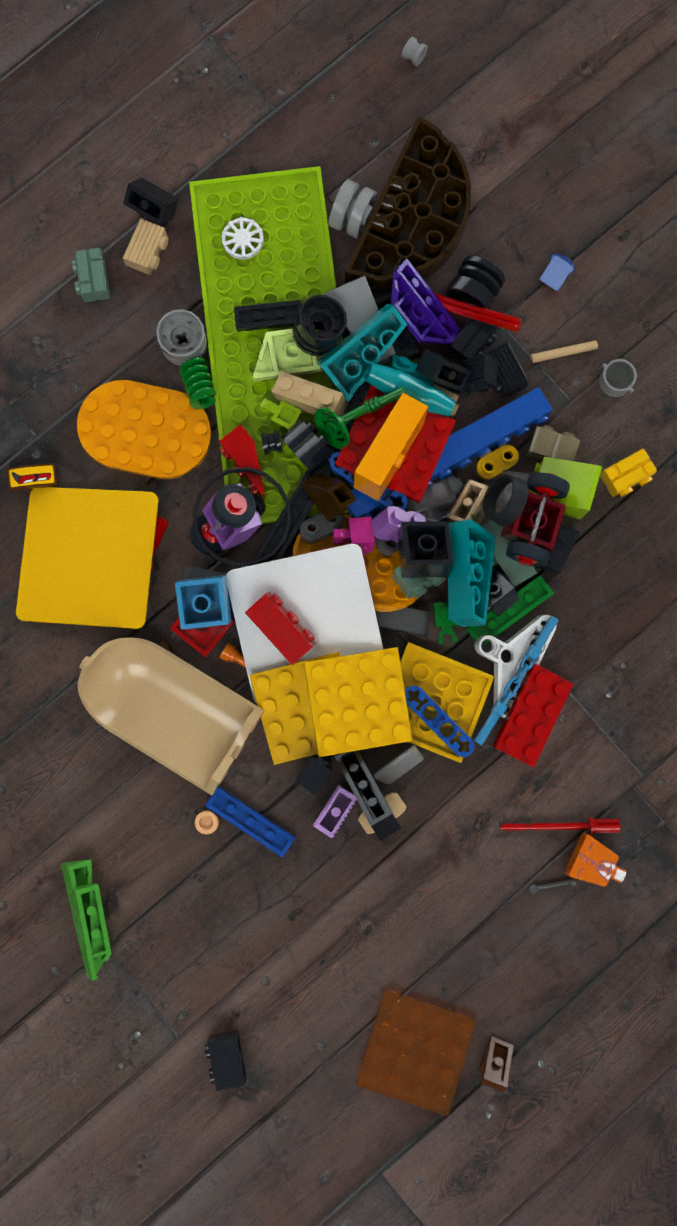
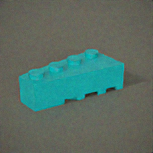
(351, 358)
(471, 573)

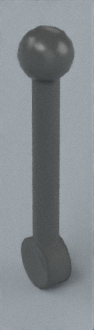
(533, 888)

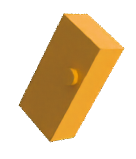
(390, 446)

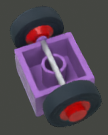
(227, 519)

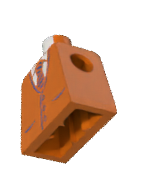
(594, 862)

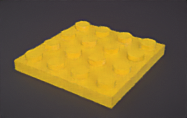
(453, 687)
(357, 701)
(287, 710)

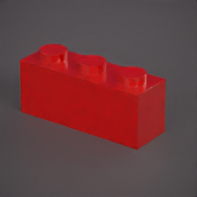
(281, 627)

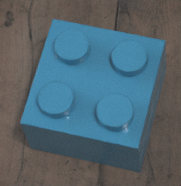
(203, 602)

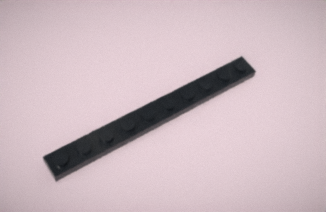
(300, 501)

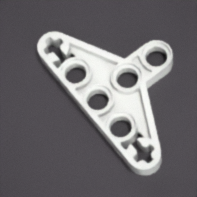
(518, 646)

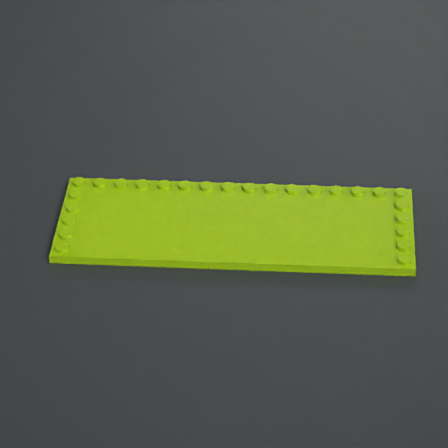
(289, 267)

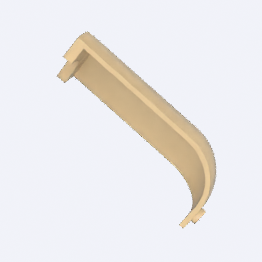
(167, 709)

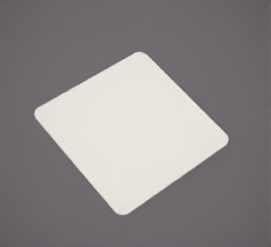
(323, 590)

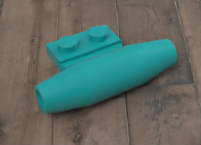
(403, 374)

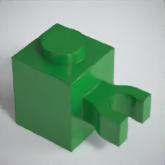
(442, 621)

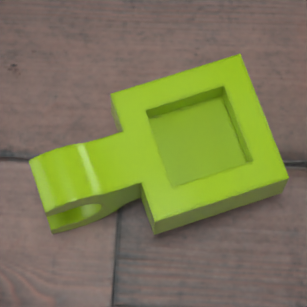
(283, 415)

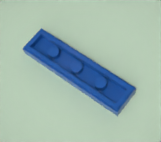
(250, 821)

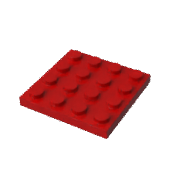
(420, 459)

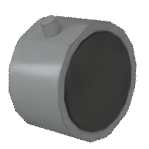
(617, 378)

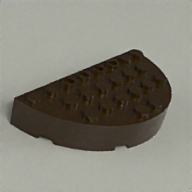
(418, 211)

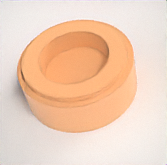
(206, 822)

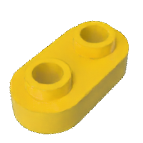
(497, 461)

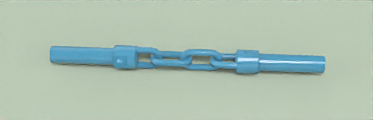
(500, 706)

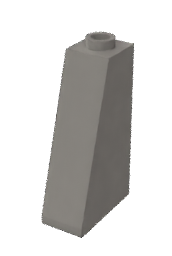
(359, 307)

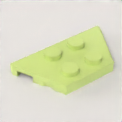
(282, 354)

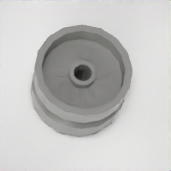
(352, 208)

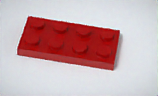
(532, 715)

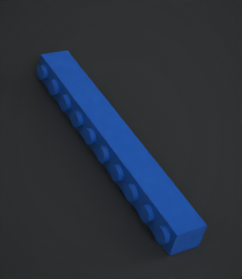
(475, 441)

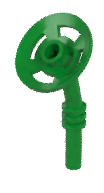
(338, 423)

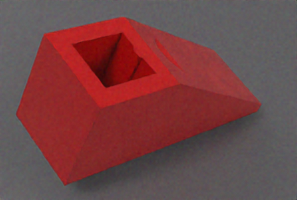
(243, 452)

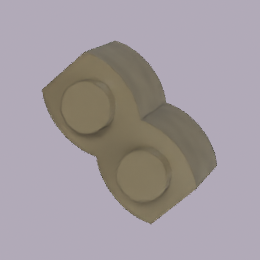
(548, 443)

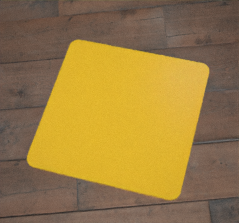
(87, 557)

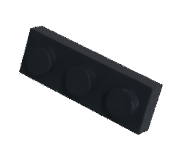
(266, 315)

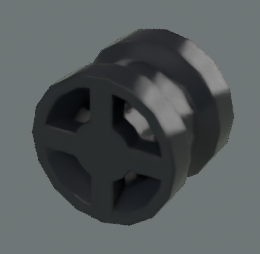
(271, 442)

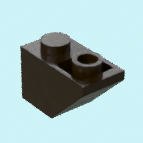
(329, 495)

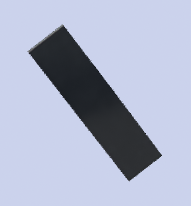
(405, 343)

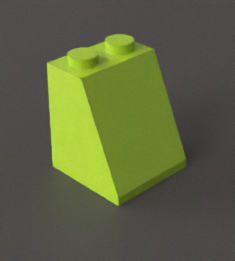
(582, 480)

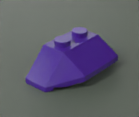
(421, 308)

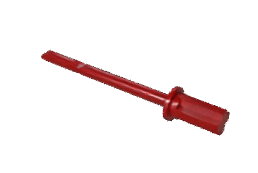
(593, 826)

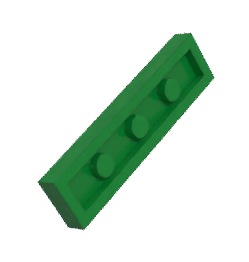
(529, 598)

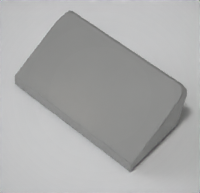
(399, 765)

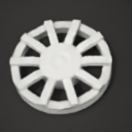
(242, 238)

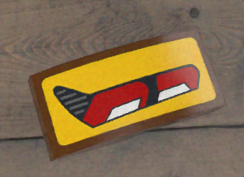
(31, 476)

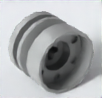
(176, 327)

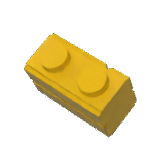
(628, 473)

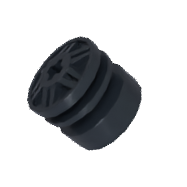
(476, 282)
(325, 315)

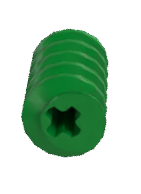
(197, 383)

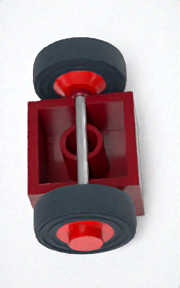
(539, 522)

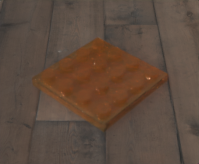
(416, 1052)

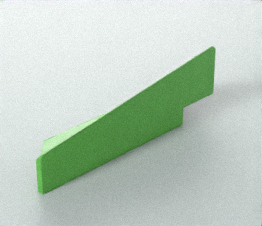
(87, 915)

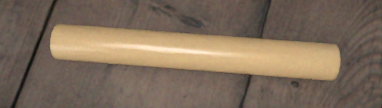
(564, 351)

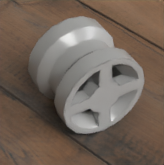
(414, 51)

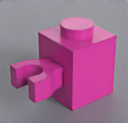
(358, 532)

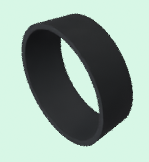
(515, 505)

